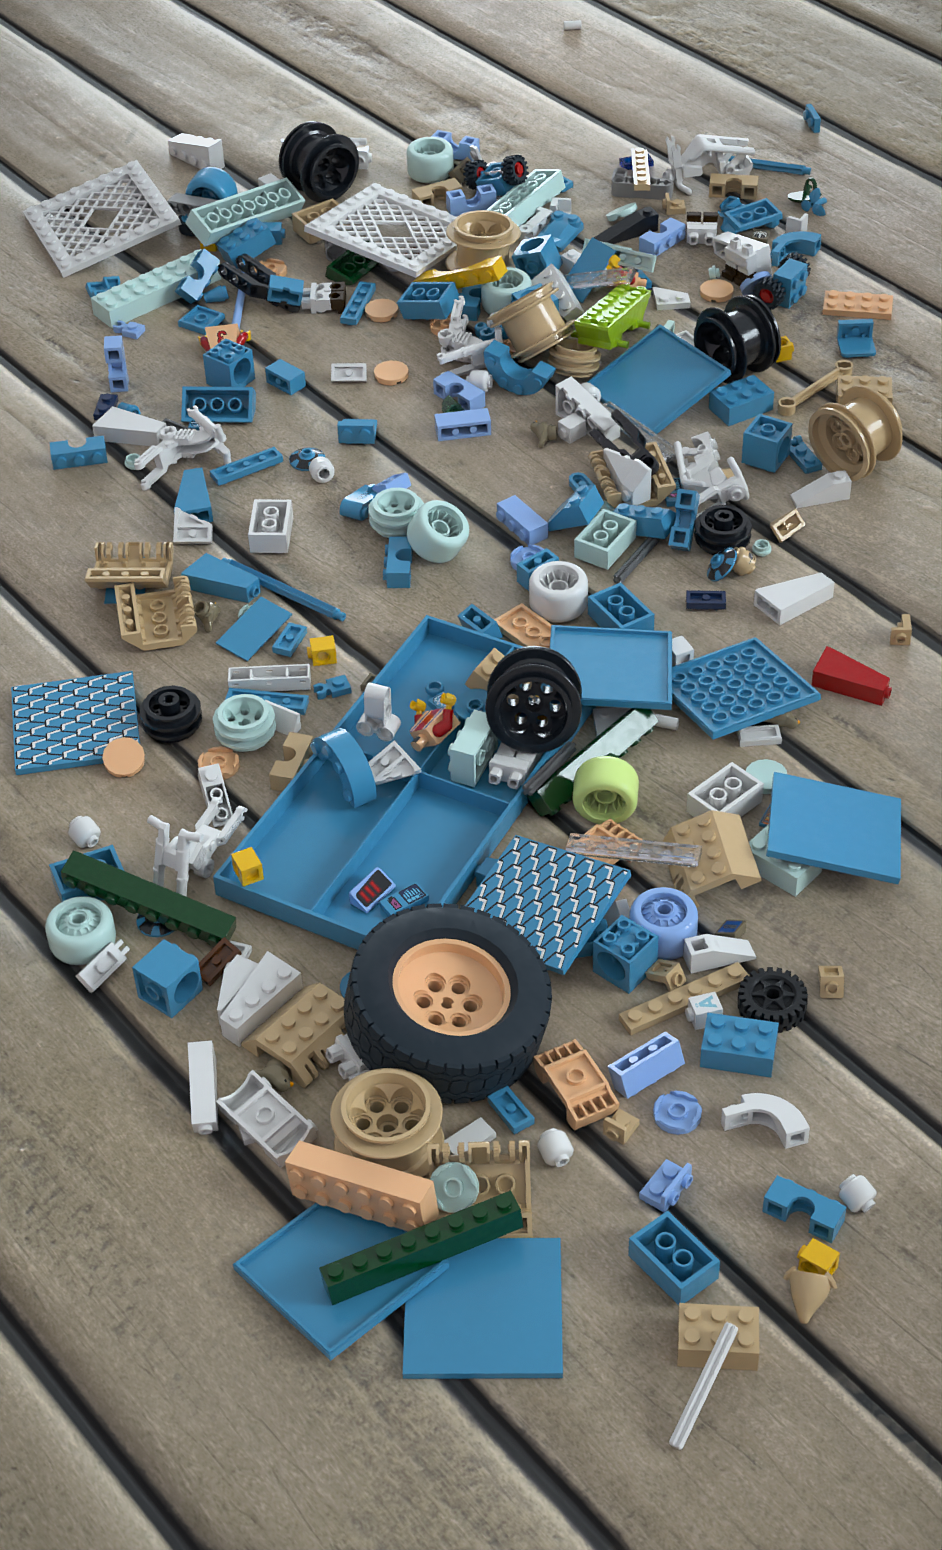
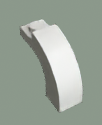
(771, 1112)

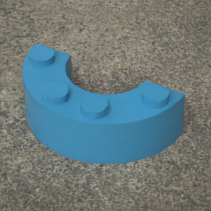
(511, 375)
(348, 763)

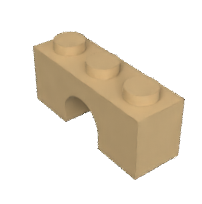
(743, 184)
(435, 191)
(296, 754)

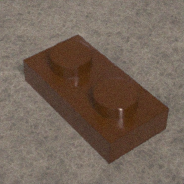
(214, 963)

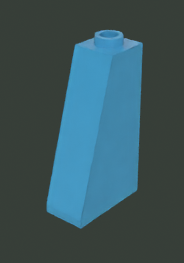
(194, 496)
(221, 579)

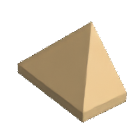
(787, 525)

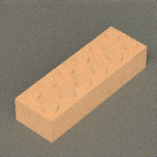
(361, 1187)

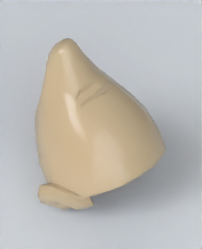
(808, 1291)

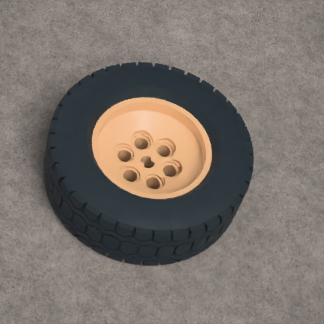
(448, 1000)

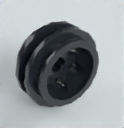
(722, 528)
(171, 714)

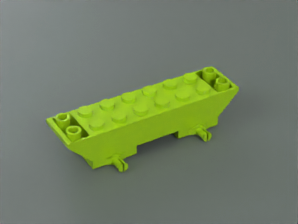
(612, 316)

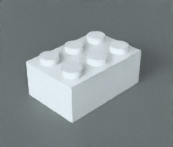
(270, 526)
(726, 791)

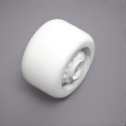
(558, 591)

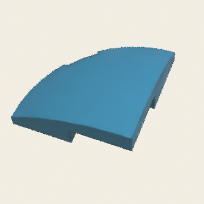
(728, 204)
(107, 283)

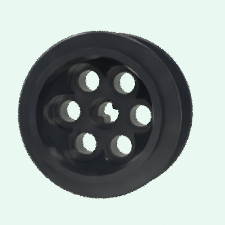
(319, 161)
(739, 336)
(535, 666)

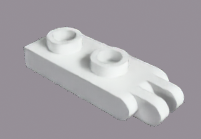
(102, 965)

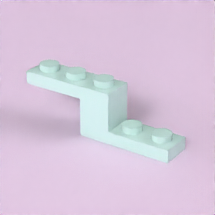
(630, 257)

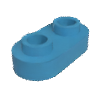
(578, 479)

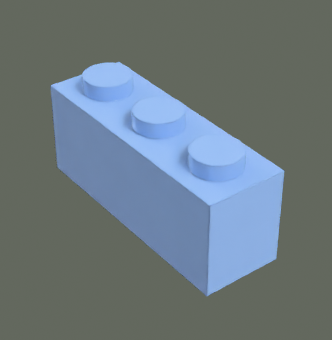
(462, 424)
(522, 520)
(646, 1065)

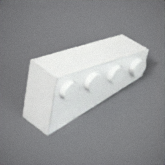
(197, 151)
(763, 250)
(568, 304)
(575, 399)
(260, 997)

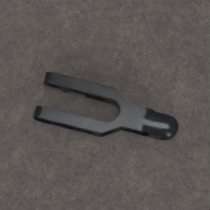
(257, 284)
(638, 439)

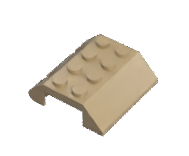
(661, 483)
(143, 572)
(158, 617)
(724, 853)
(301, 1032)
(495, 1173)

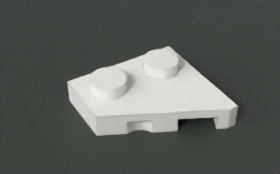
(670, 299)

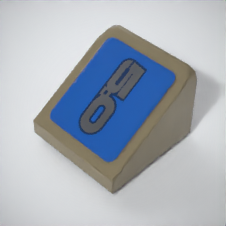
(732, 929)

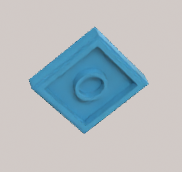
(199, 318)

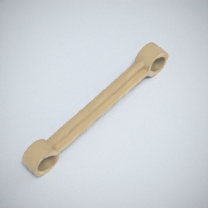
(788, 405)

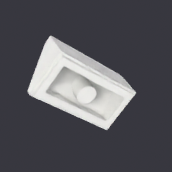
(286, 719)

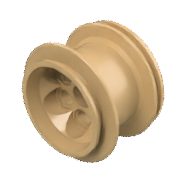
(481, 236)
(532, 323)
(856, 432)
(388, 1119)

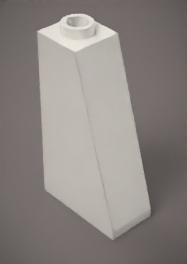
(128, 428)
(793, 597)
(203, 1087)

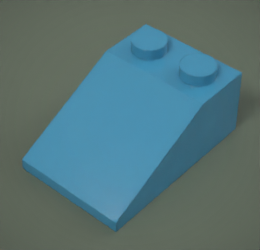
(577, 509)

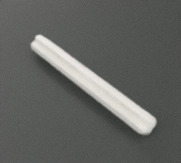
(703, 1386)

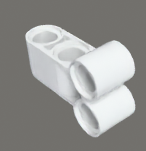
(378, 714)

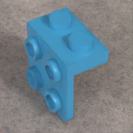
(855, 338)
(357, 431)

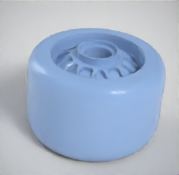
(668, 915)

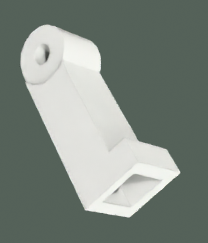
(535, 224)

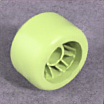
(605, 789)

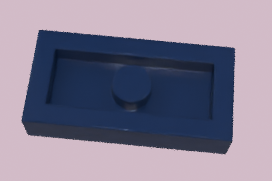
(104, 403)
(705, 599)

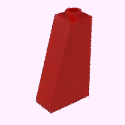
(850, 678)

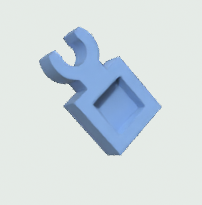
(130, 330)

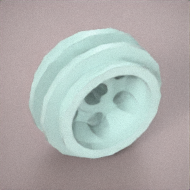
(393, 510)
(244, 722)

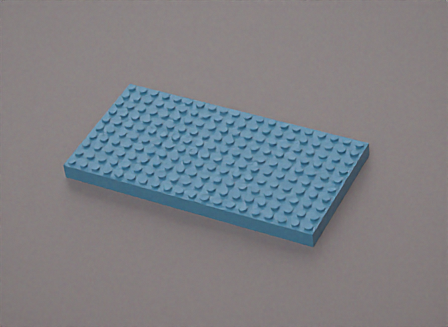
(416, 828)

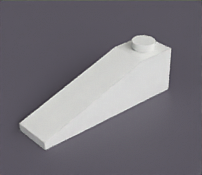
(630, 477)

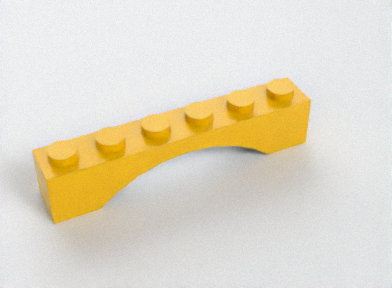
(483, 272)

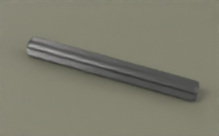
(635, 559)
(549, 768)

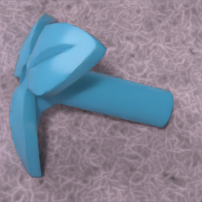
(816, 203)

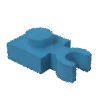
(334, 686)

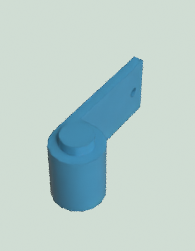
(356, 504)

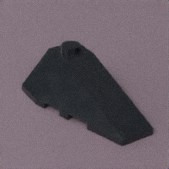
(631, 226)

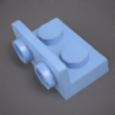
(666, 1185)

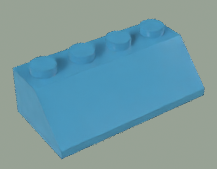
(220, 403)

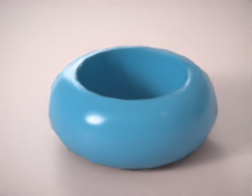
(434, 684)

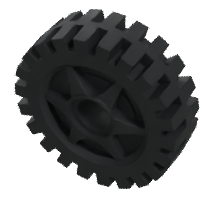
(773, 997)

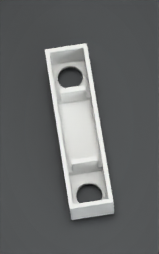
(279, 679)

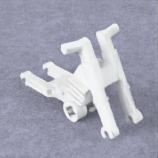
(461, 344)
(183, 444)
(191, 849)

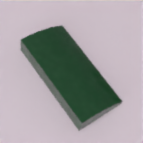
(350, 267)

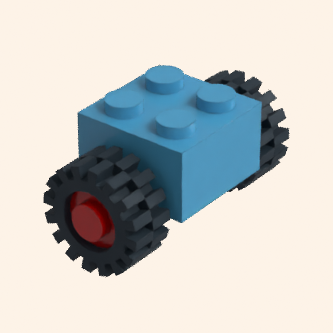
(501, 174)
(786, 284)

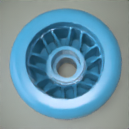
(212, 184)

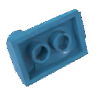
(751, 216)
(563, 228)

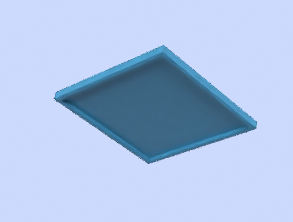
(659, 378)
(618, 665)
(835, 828)
(289, 1277)
(489, 1315)

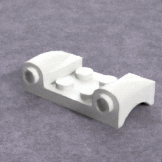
(267, 1118)

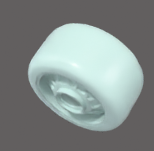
(79, 929)

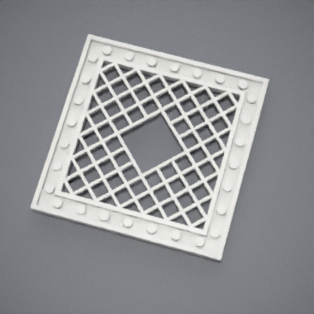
(39, 216)
(327, 228)

